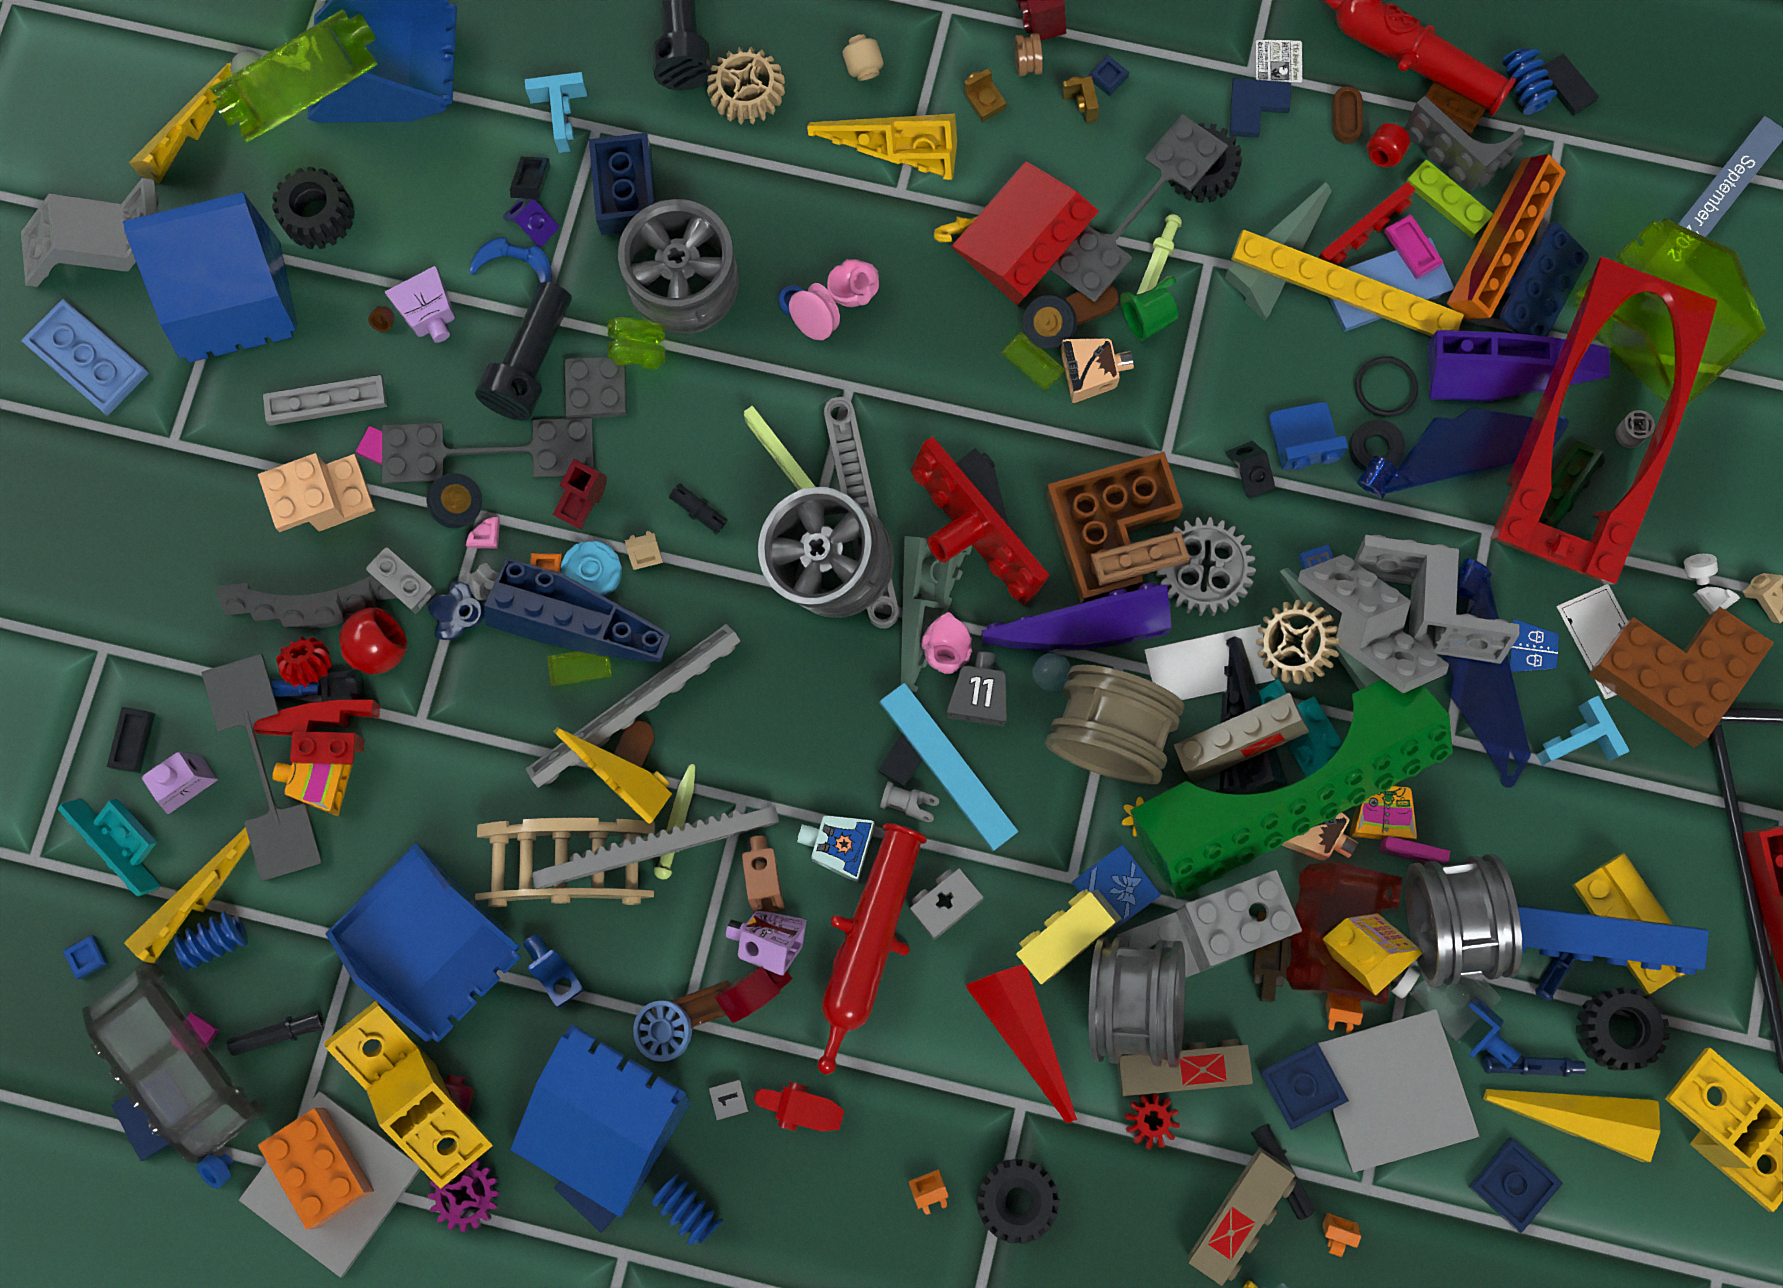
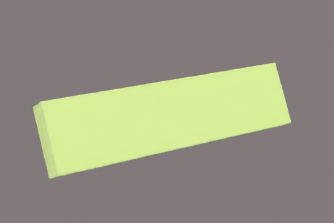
(776, 449)

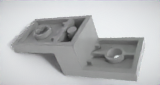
(1373, 623)

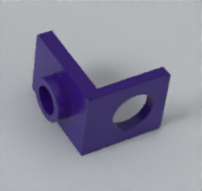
(532, 220)

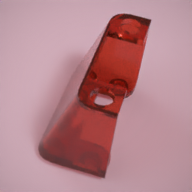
(1325, 899)

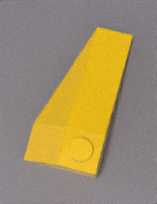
(634, 784)

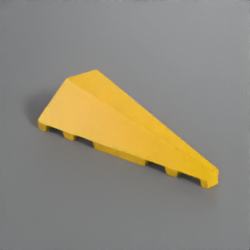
(190, 121)
(917, 141)
(196, 894)
(1612, 1122)

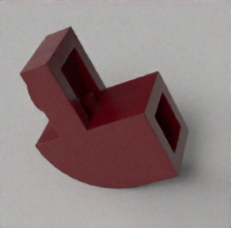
(582, 490)
(751, 992)

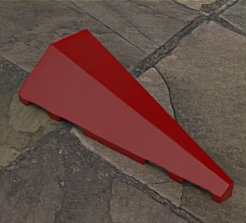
(1015, 1011)

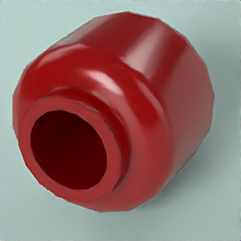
(1388, 145)

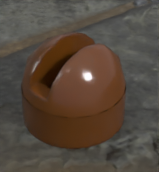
(377, 317)

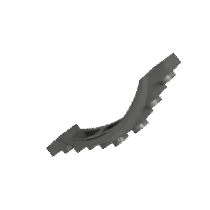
(303, 611)

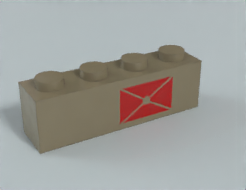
(1241, 738)
(1197, 1069)
(1241, 1217)

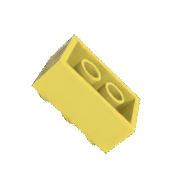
(1067, 934)

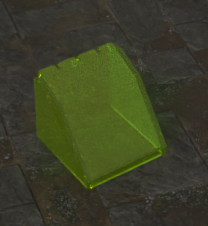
(1642, 328)

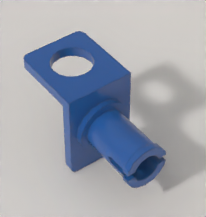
(549, 969)
(1491, 1040)

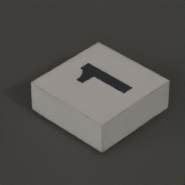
(728, 1099)

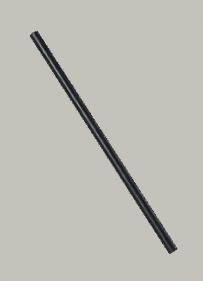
(1749, 891)

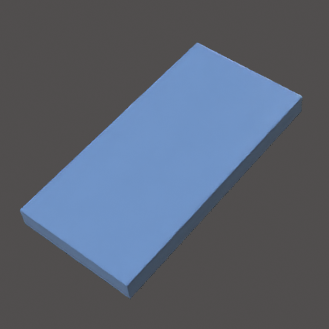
(1394, 272)
(85, 357)

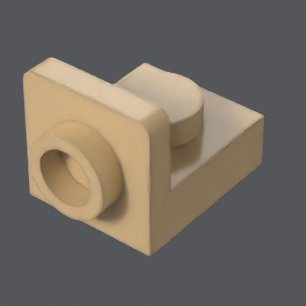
(1769, 593)

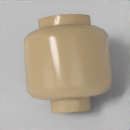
(863, 57)

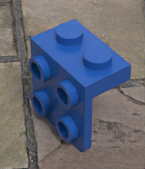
(1306, 436)

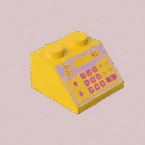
(1371, 950)

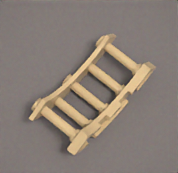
(561, 832)

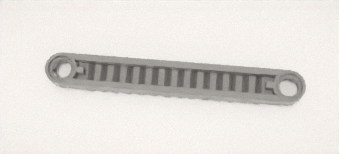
(855, 483)
(651, 846)

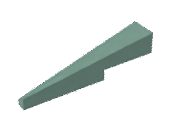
(1264, 289)
(925, 599)
(1358, 672)

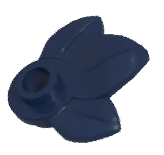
(452, 609)

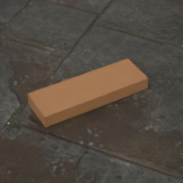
(1140, 558)

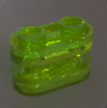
(636, 342)

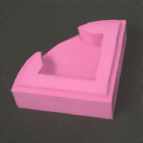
(485, 534)

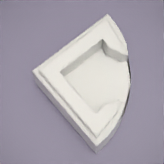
(1715, 597)

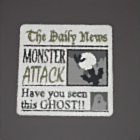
(1279, 60)

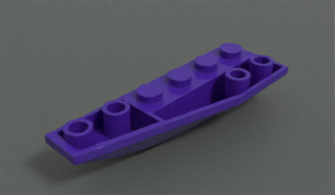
(1501, 364)
(1090, 625)

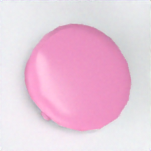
(814, 312)

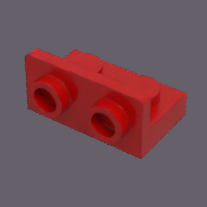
(325, 747)

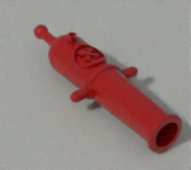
(1417, 47)
(868, 939)

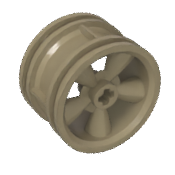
(1115, 724)

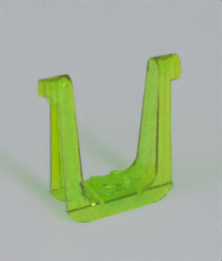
(295, 74)

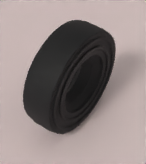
(1382, 429)

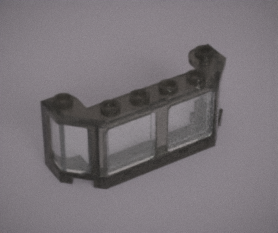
(167, 1066)

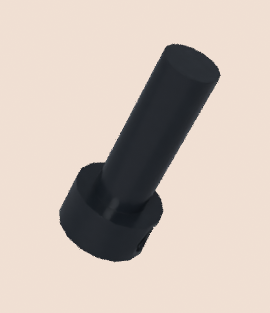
(681, 54)
(512, 386)

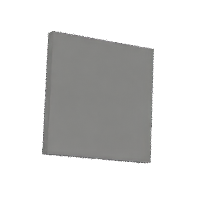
(1399, 1091)
(347, 1234)

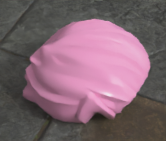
(853, 283)
(947, 644)

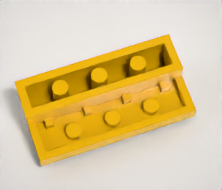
(1620, 892)

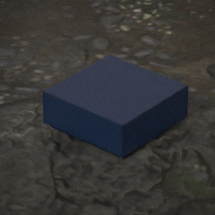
(1108, 75)

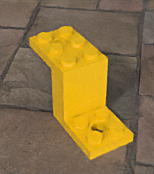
(408, 1094)
(1736, 1129)

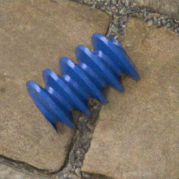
(1529, 80)
(209, 941)
(685, 1211)

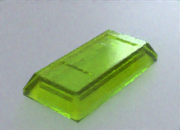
(1033, 361)
(577, 667)

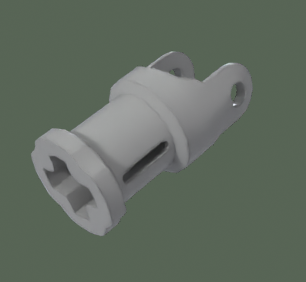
(908, 802)

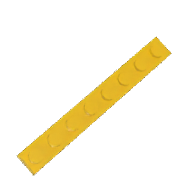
(1344, 285)

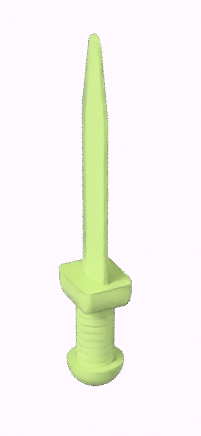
(1162, 247)
(677, 818)

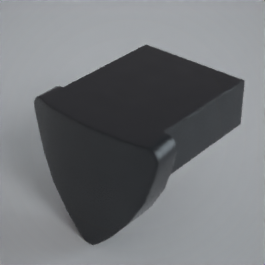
(343, 685)

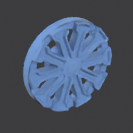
(662, 1030)

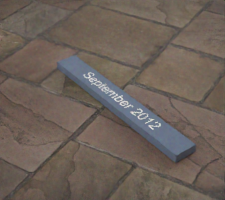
(1733, 177)

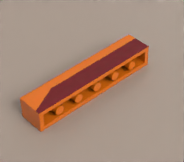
(1506, 237)

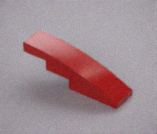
(310, 715)

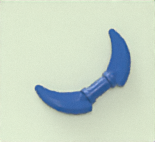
(501, 247)

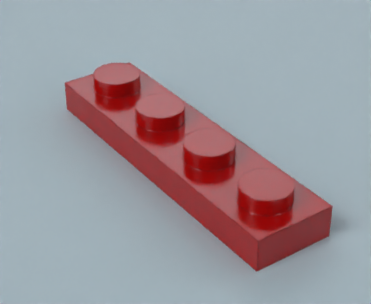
(1373, 221)

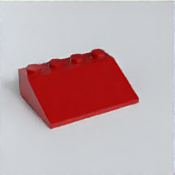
(1024, 231)

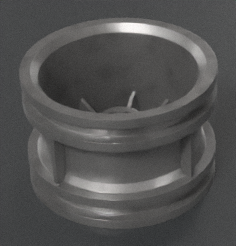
(676, 231)
(780, 546)
(1463, 919)
(1137, 1001)

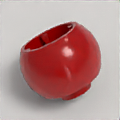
(372, 641)

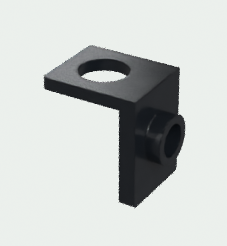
(1253, 468)

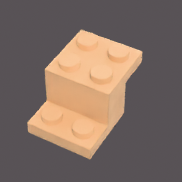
(316, 492)

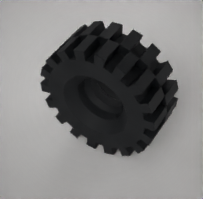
(1222, 176)
(1043, 1205)

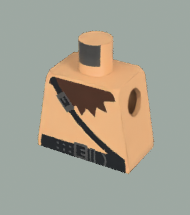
(1092, 366)
(1324, 838)

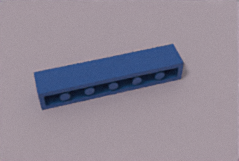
(1614, 938)

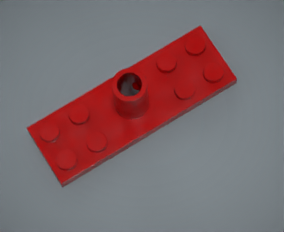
(974, 524)

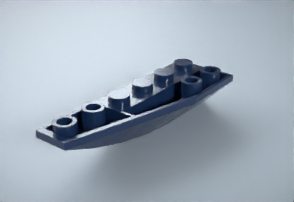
(569, 615)

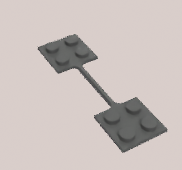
(1095, 259)
(418, 450)
(282, 837)

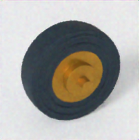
(1049, 321)
(454, 500)

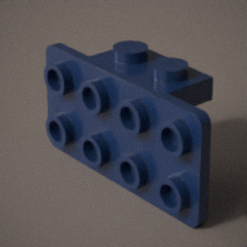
(1543, 282)

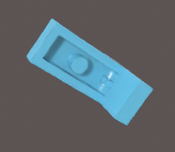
(559, 91)
(1598, 727)

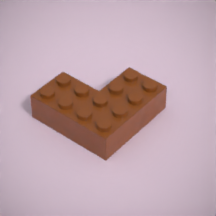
(1101, 508)
(1679, 687)

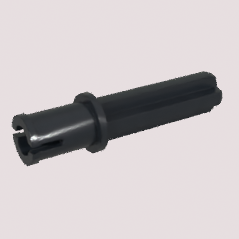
(276, 1033)
(1297, 1198)

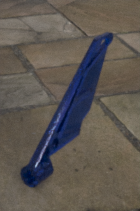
(1453, 449)
(1487, 689)

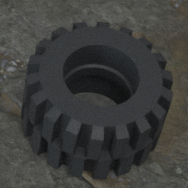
(300, 191)
(1647, 1023)

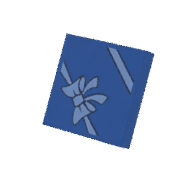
(1120, 883)

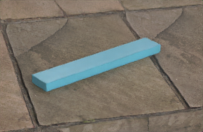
(948, 767)

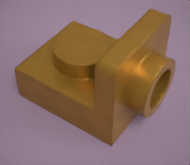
(983, 95)
(1085, 96)

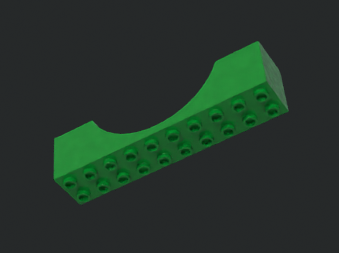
(1206, 833)

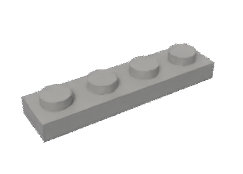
(325, 400)

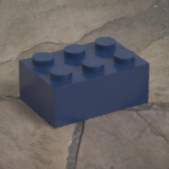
(621, 179)

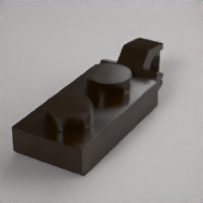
(1270, 965)

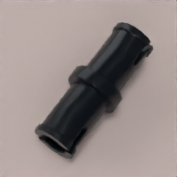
(698, 508)

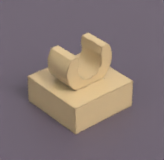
(643, 550)

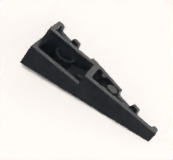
(1265, 770)

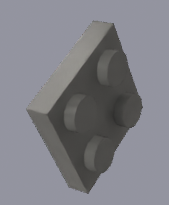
(595, 388)

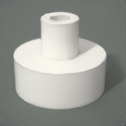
(1701, 567)
(1404, 982)

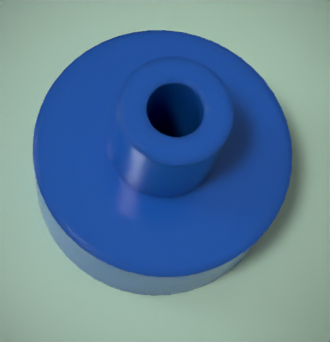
(215, 1170)

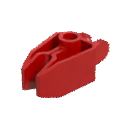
(797, 1107)

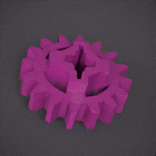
(459, 1208)

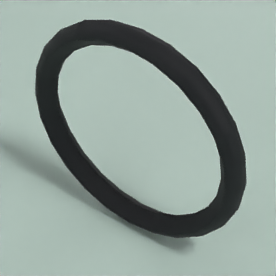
(1374, 410)

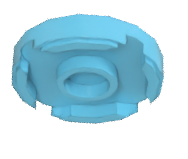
(593, 566)

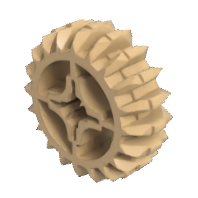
(749, 100)
(1308, 634)

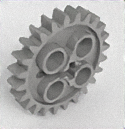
(1232, 570)

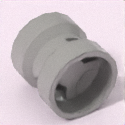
(1629, 434)

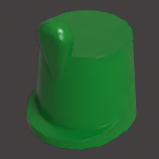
(1150, 310)

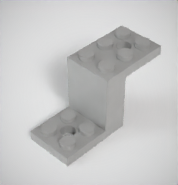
(83, 232)
(1433, 582)
(1220, 924)

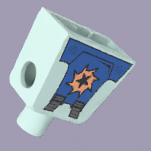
(839, 844)

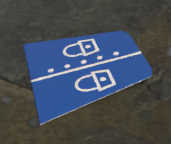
(1534, 648)

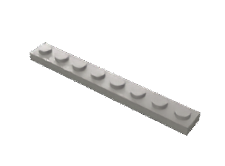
(641, 699)

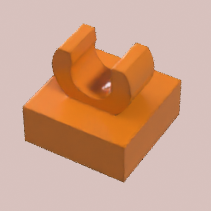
(1343, 1011)
(929, 1190)
(1340, 1232)

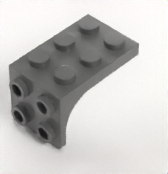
(1460, 155)

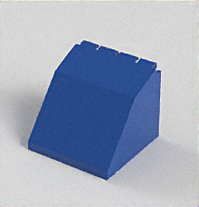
(411, 57)
(213, 276)
(422, 945)
(598, 1122)

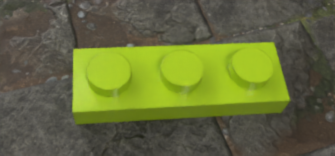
(1450, 199)

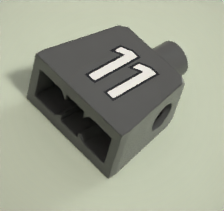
(980, 693)

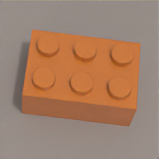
(315, 1168)

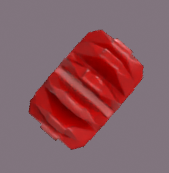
(303, 662)
(1160, 1113)

